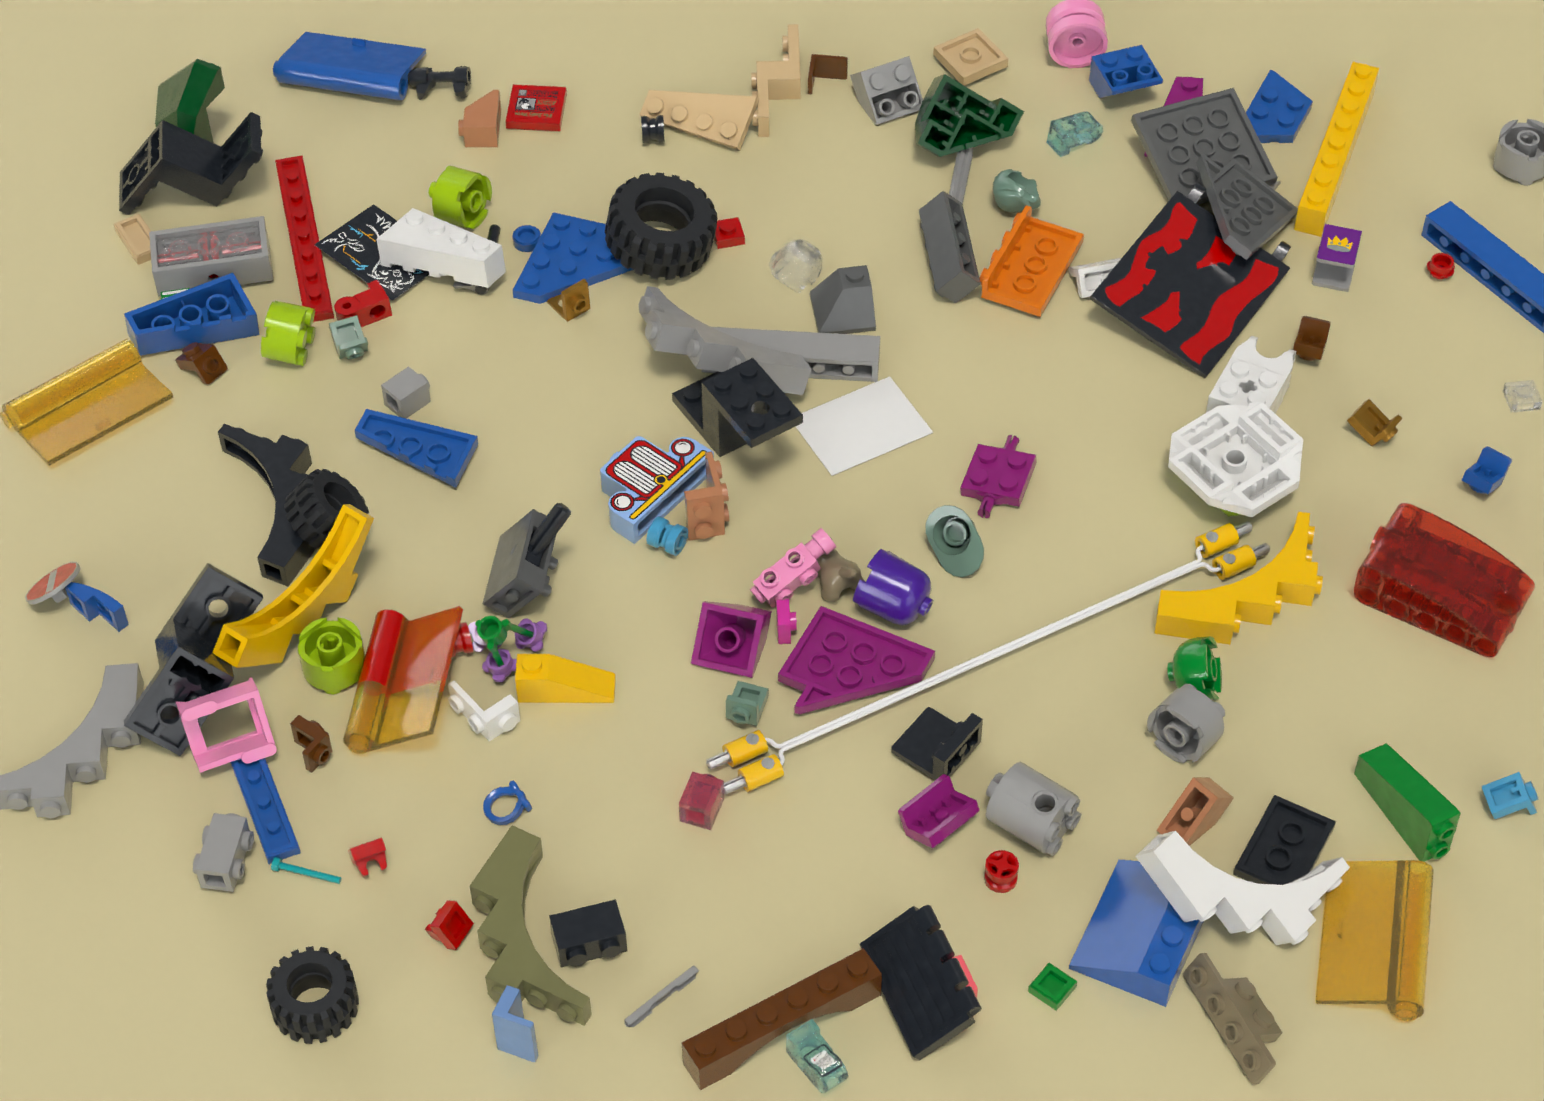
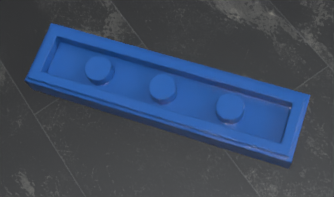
(266, 809)

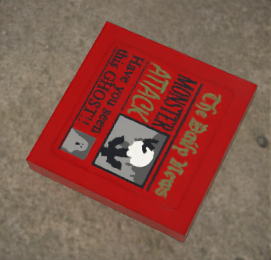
(536, 107)

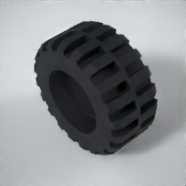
(655, 250)

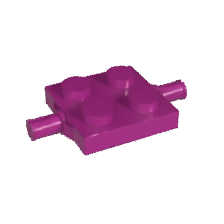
(998, 475)

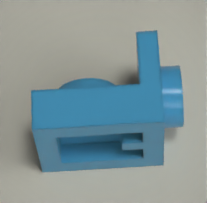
(1510, 795)

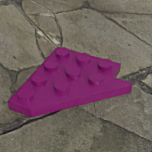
(849, 660)

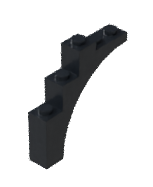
(282, 468)

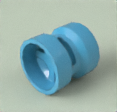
(667, 536)

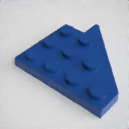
(565, 255)

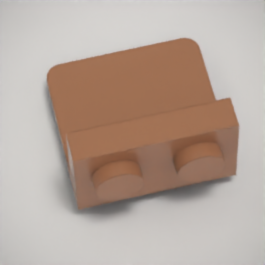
(706, 506)

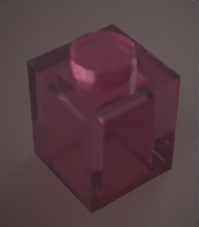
(701, 800)

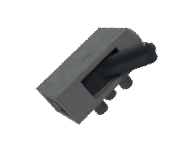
(523, 561)

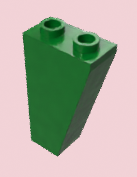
(1409, 802)

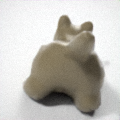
(836, 575)

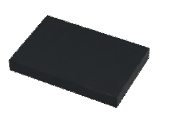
(1284, 844)

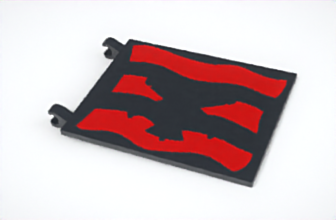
(1188, 285)

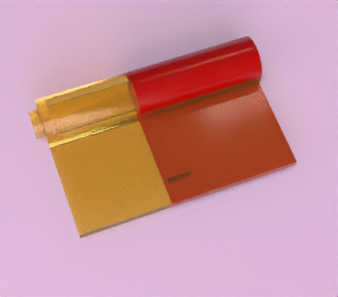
(401, 679)

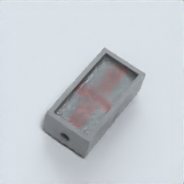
(209, 251)

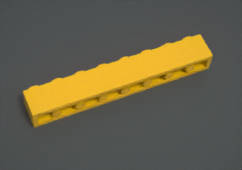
(1336, 149)

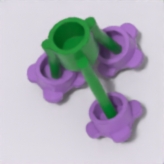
(492, 632)

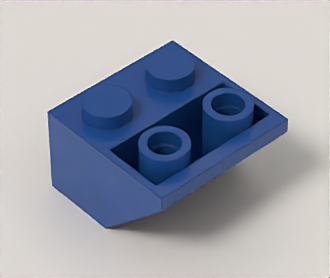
(1122, 71)

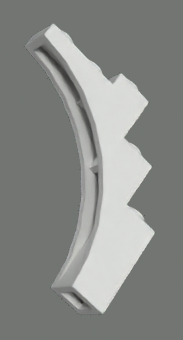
(1203, 890)

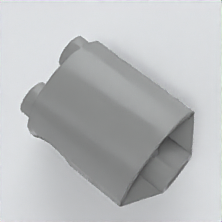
(1032, 807)

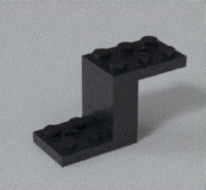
(190, 163)
(737, 407)
(187, 657)

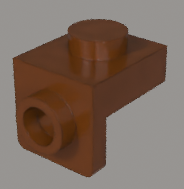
(1311, 338)
(202, 359)
(314, 740)

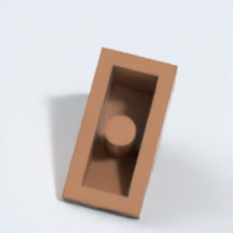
(482, 121)
(1196, 809)

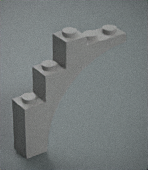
(709, 349)
(83, 755)

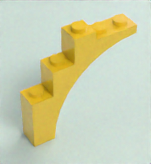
(326, 580)
(1254, 599)

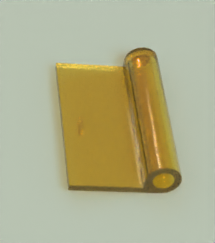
(85, 402)
(1377, 937)

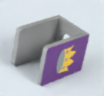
(1336, 257)

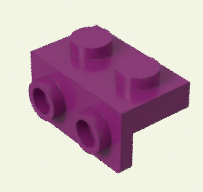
(936, 812)

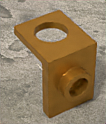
(574, 301)

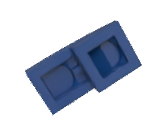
(93, 602)

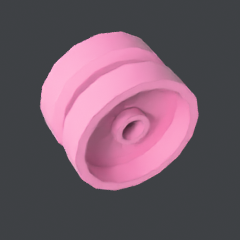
(1076, 32)

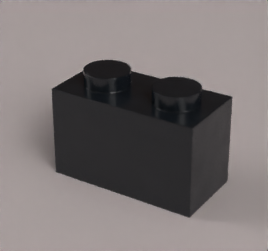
(588, 933)

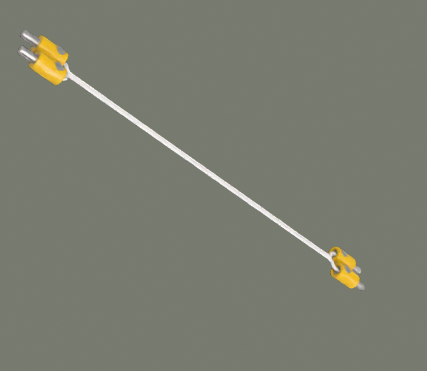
(771, 768)

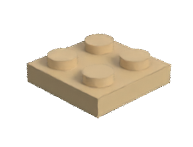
(970, 56)

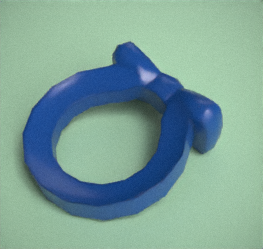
(511, 790)

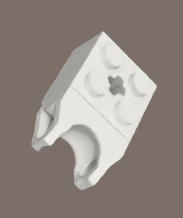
(1253, 378)

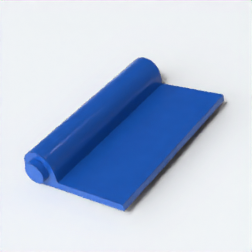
(348, 65)

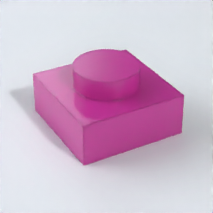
(785, 621)

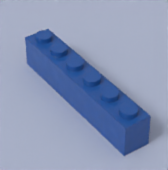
(1488, 260)

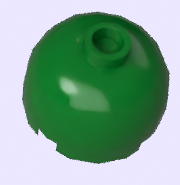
(1197, 666)

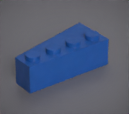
(200, 315)

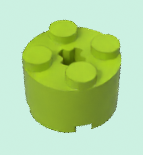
(460, 197)
(288, 332)
(331, 654)

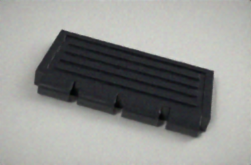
(922, 980)

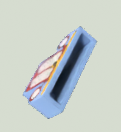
(650, 482)

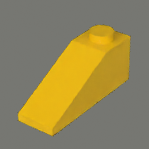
(561, 680)

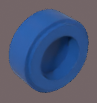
(526, 238)

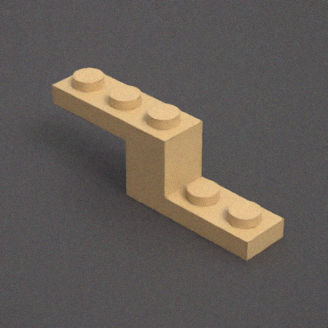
(777, 80)

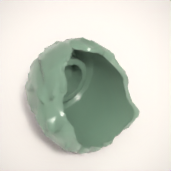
(1014, 191)

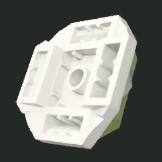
(1238, 458)

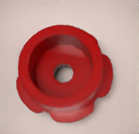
(1441, 266)

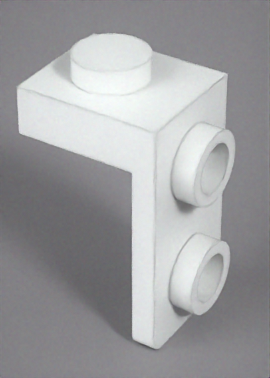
(491, 722)

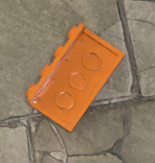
(1029, 263)

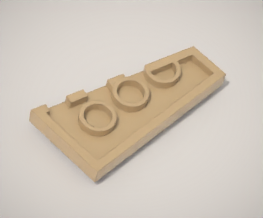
(705, 115)

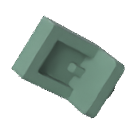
(348, 338)
(746, 703)

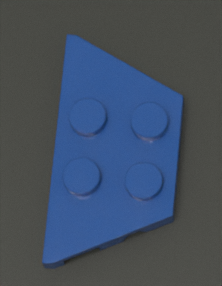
(1278, 110)

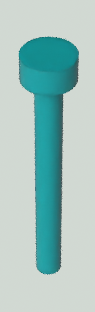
(277, 864)

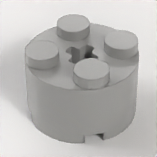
(1521, 151)
(1186, 724)

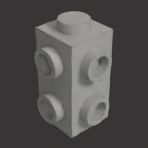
(223, 852)

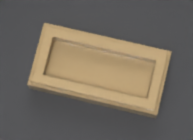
(135, 236)

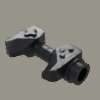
(426, 79)

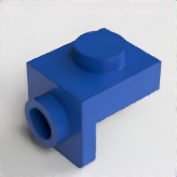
(1488, 471)

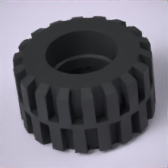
(317, 502)
(315, 1018)

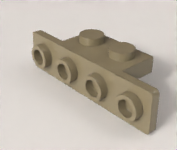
(1236, 1015)

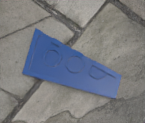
(422, 445)

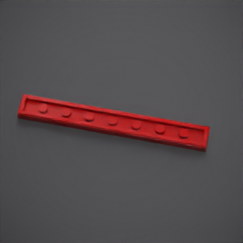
(303, 236)

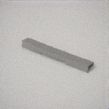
(645, 1010)

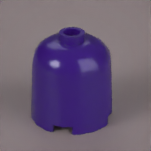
(894, 589)

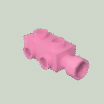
(790, 574)

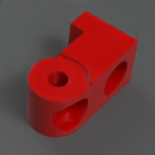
(368, 305)

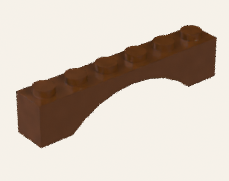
(731, 1042)

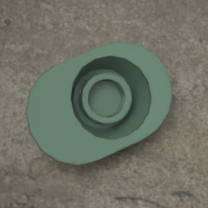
(955, 540)

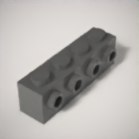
(949, 247)

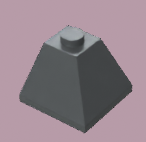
(844, 302)

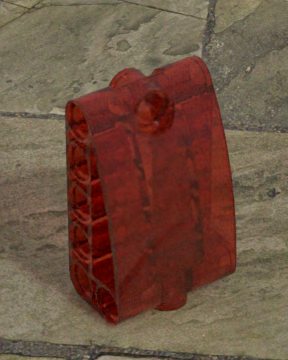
(1442, 581)

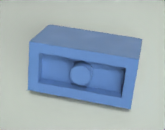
(511, 1030)

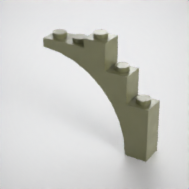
(501, 893)

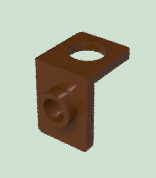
(826, 67)

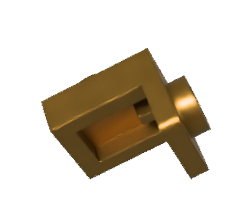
(1373, 424)

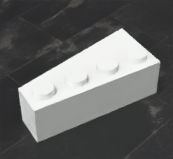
(441, 249)

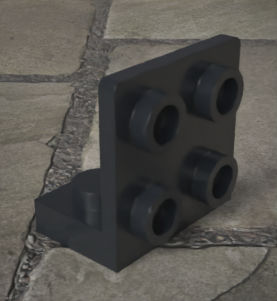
(938, 743)

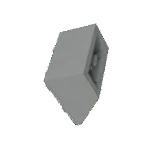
(888, 90)

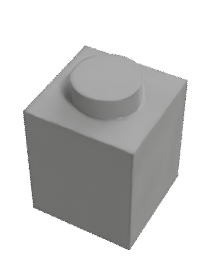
(406, 393)

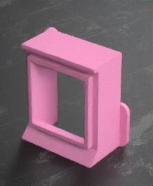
(247, 747)

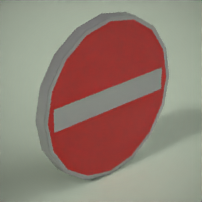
(53, 584)

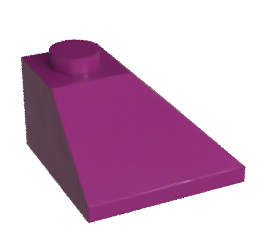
(730, 637)

